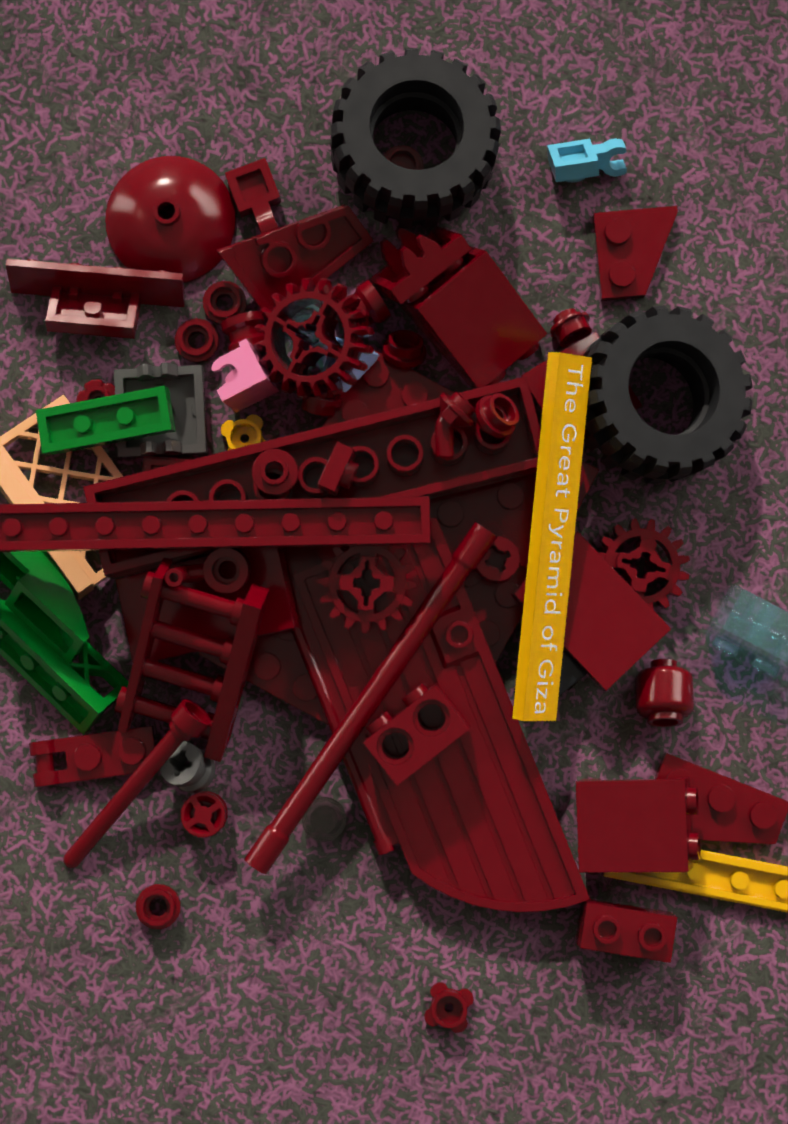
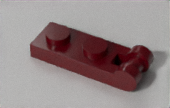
(92, 755)

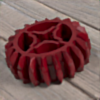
(323, 324)

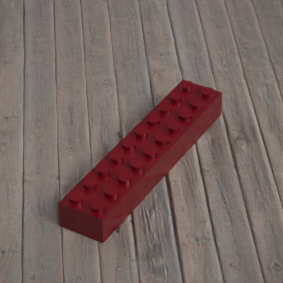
(392, 453)

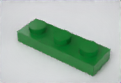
(105, 420)

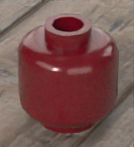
(664, 693)

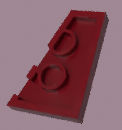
(296, 251)
(728, 807)

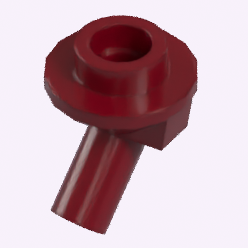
(454, 412)

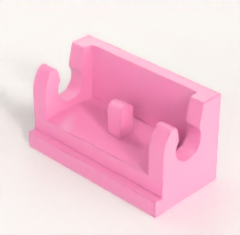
(248, 381)

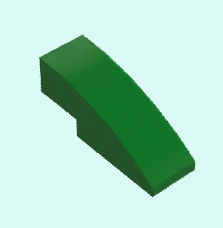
(44, 601)

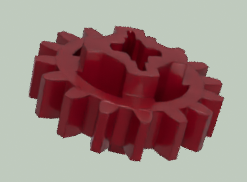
(646, 547)
(346, 582)

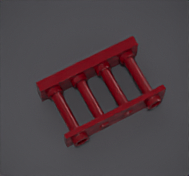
(233, 652)

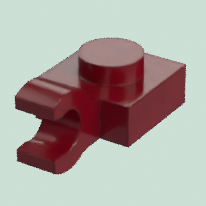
(255, 192)

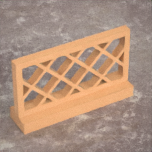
(21, 491)

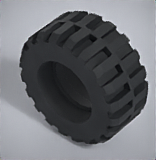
(424, 86)
(713, 378)

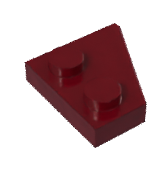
(629, 249)

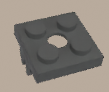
(186, 397)

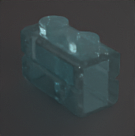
(753, 628)

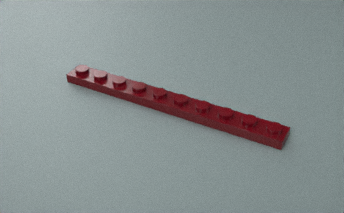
(215, 524)

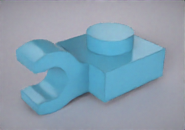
(581, 159)

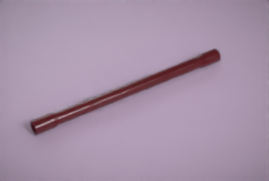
(463, 562)

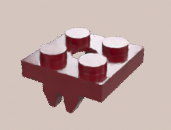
(417, 262)

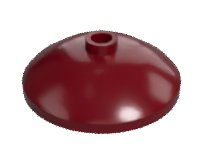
(188, 240)

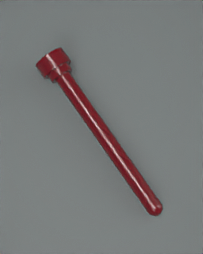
(187, 722)

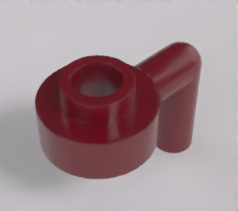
(211, 571)

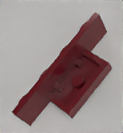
(94, 297)

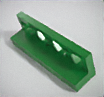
(54, 676)

